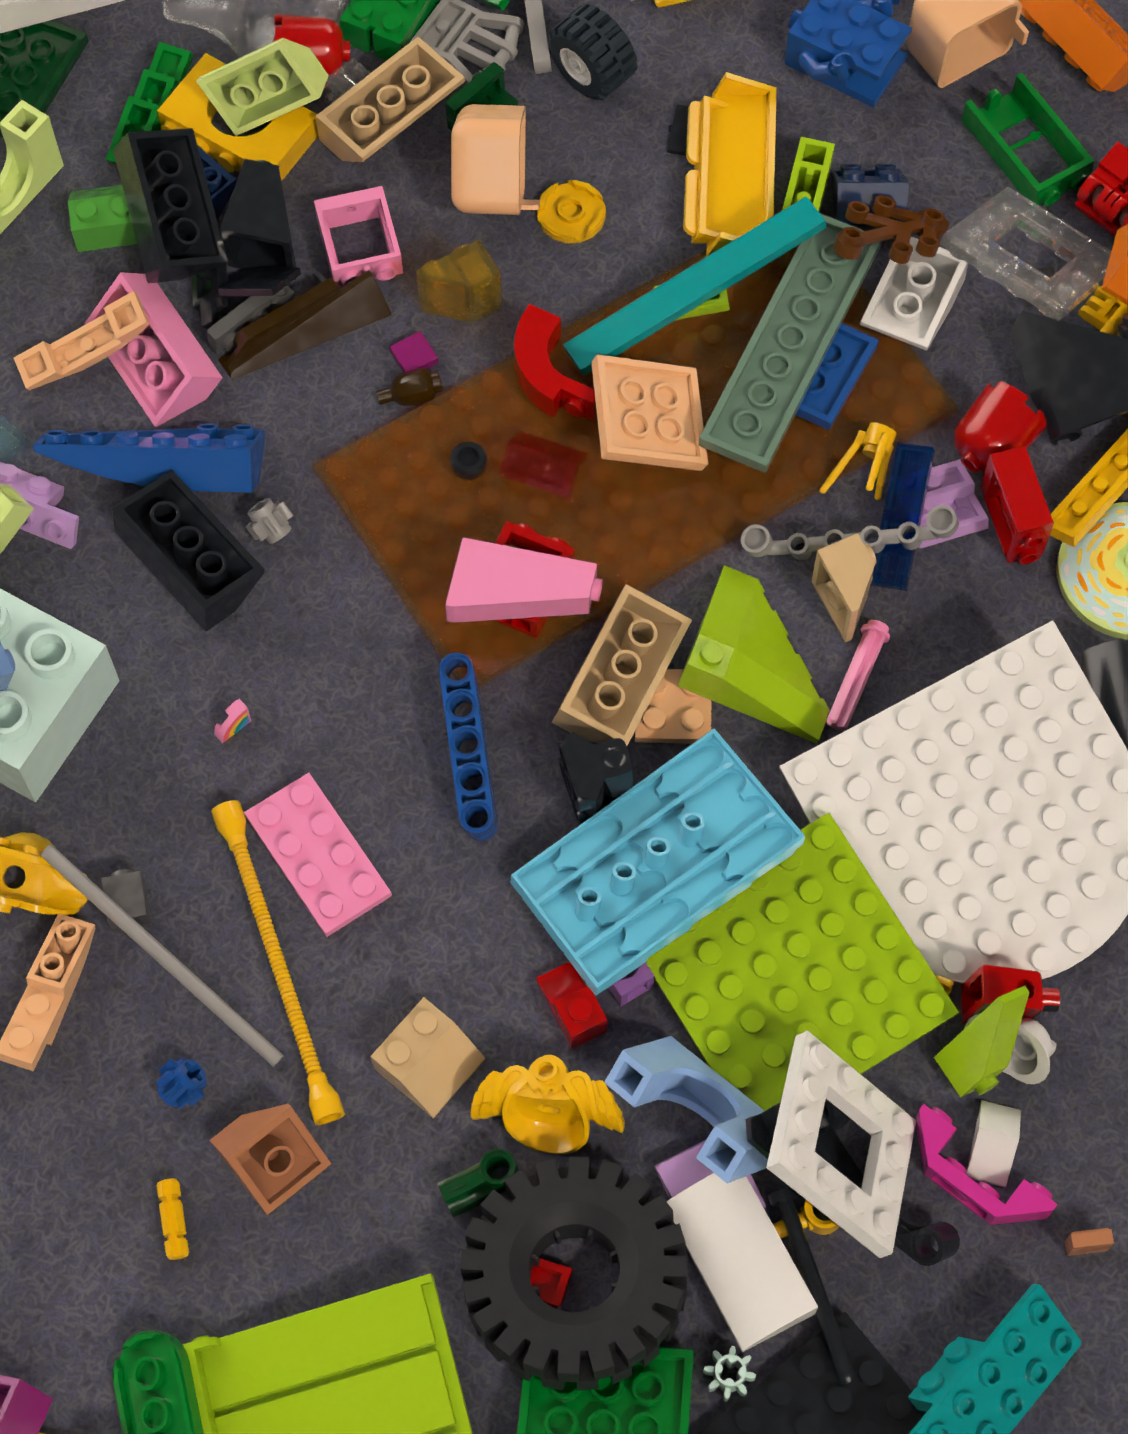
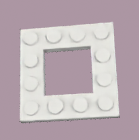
(864, 1213)

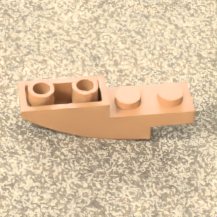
(47, 993)

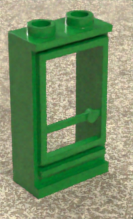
(1005, 112)

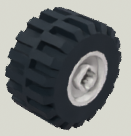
(592, 52)

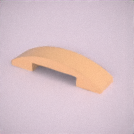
(86, 345)

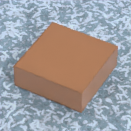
(1089, 1241)

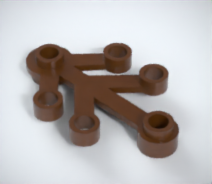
(927, 224)

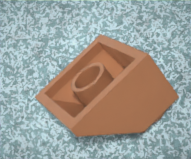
(270, 1154)

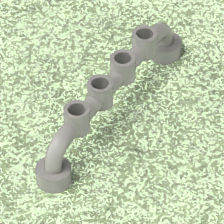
(941, 523)

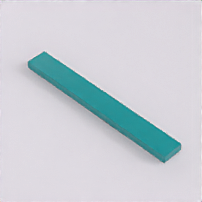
(696, 284)

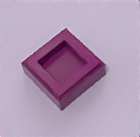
(414, 353)

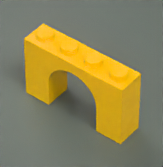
(278, 143)

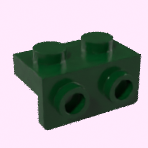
(484, 89)

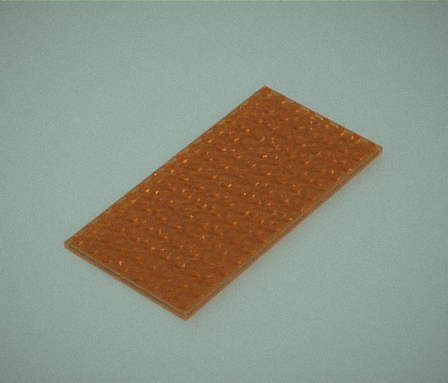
(622, 515)

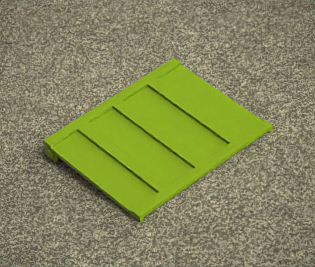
(336, 1370)

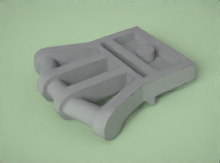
(457, 22)

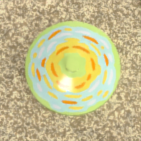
(1096, 573)

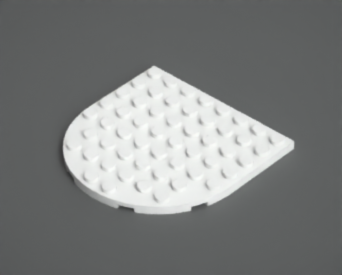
(987, 810)

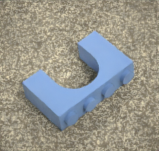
(675, 1074)

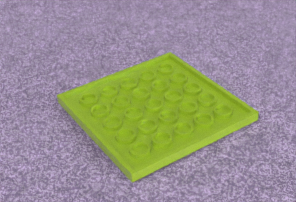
(796, 955)

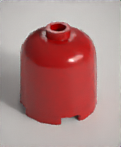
(318, 34)
(996, 424)

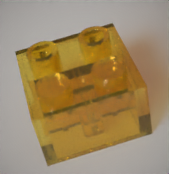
(460, 284)

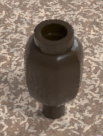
(412, 388)

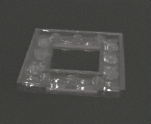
(1056, 296)

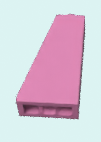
(518, 583)

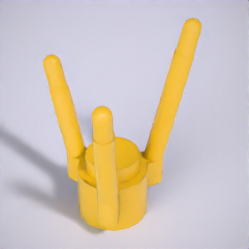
(877, 445)

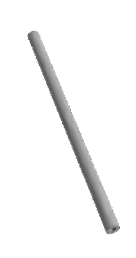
(162, 955)

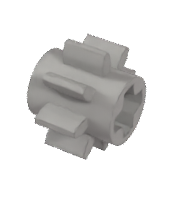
(269, 520)

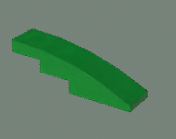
(155, 86)

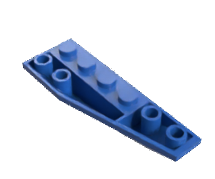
(200, 456)

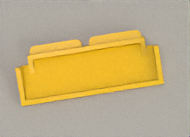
(732, 161)

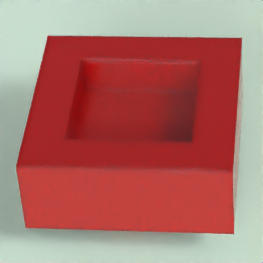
(552, 1281)

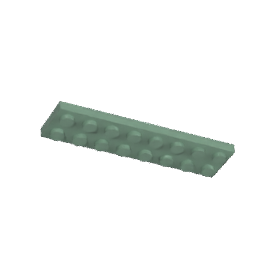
(786, 350)

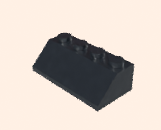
(169, 204)
(187, 549)

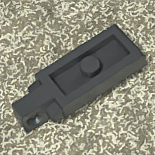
(223, 332)

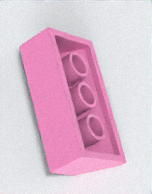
(165, 361)

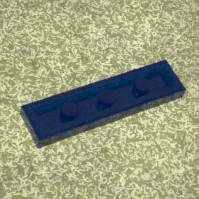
(903, 504)

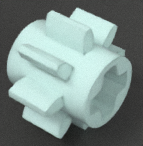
(728, 1385)

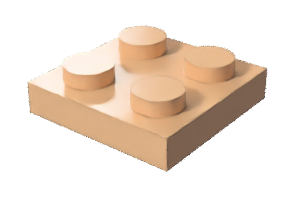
(674, 714)

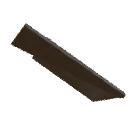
(305, 323)

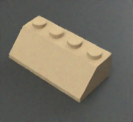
(386, 102)
(622, 668)

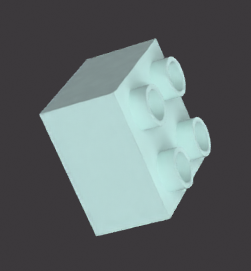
(51, 696)

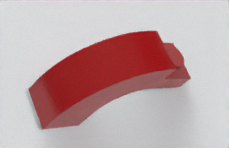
(540, 381)

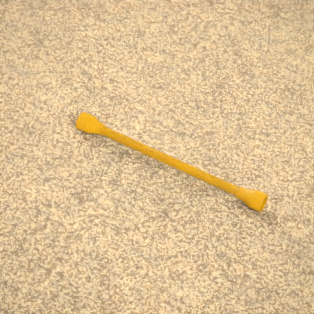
(323, 1099)

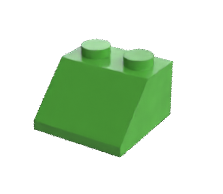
(100, 218)

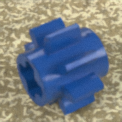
(181, 1082)

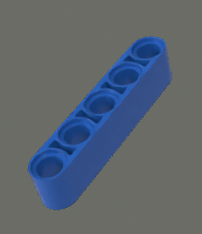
(462, 729)

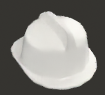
(1030, 1053)

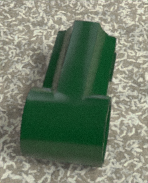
(475, 1183)

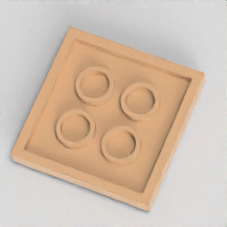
(648, 412)

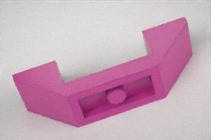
(1026, 1203)

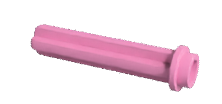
(855, 680)

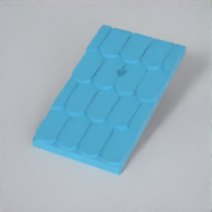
(656, 861)

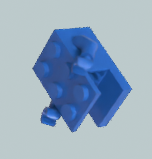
(848, 45)

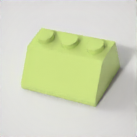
(264, 84)

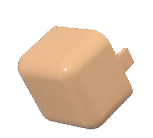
(962, 35)
(489, 160)

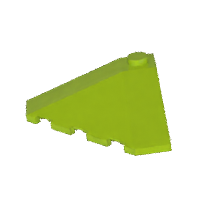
(749, 663)

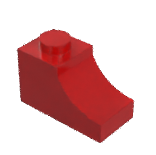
(572, 1005)

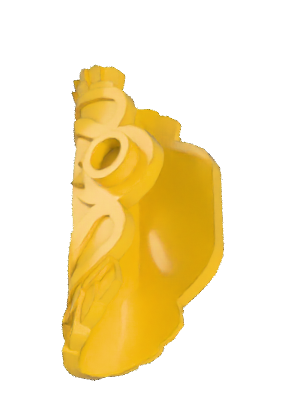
(44, 887)
(547, 1105)

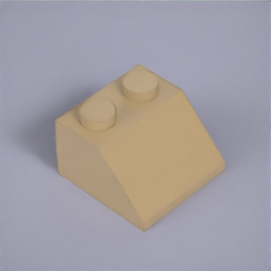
(843, 581)
(427, 1057)

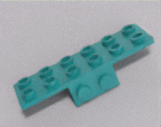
(996, 1381)

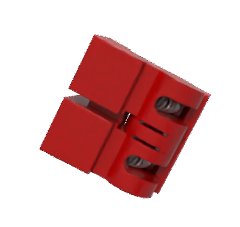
(1105, 191)

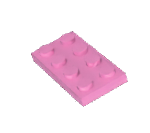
(317, 854)

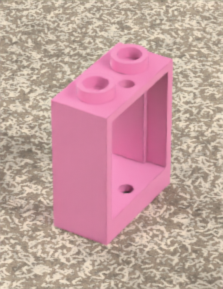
(365, 205)

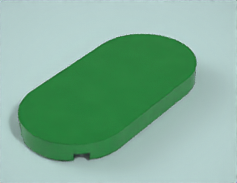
(156, 1387)

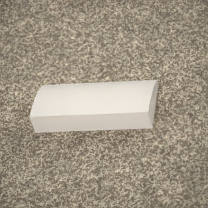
(741, 1259)

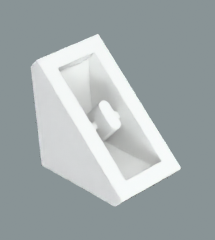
(994, 1143)

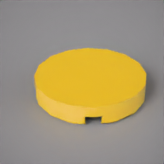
(573, 222)

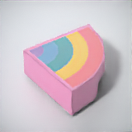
(237, 719)

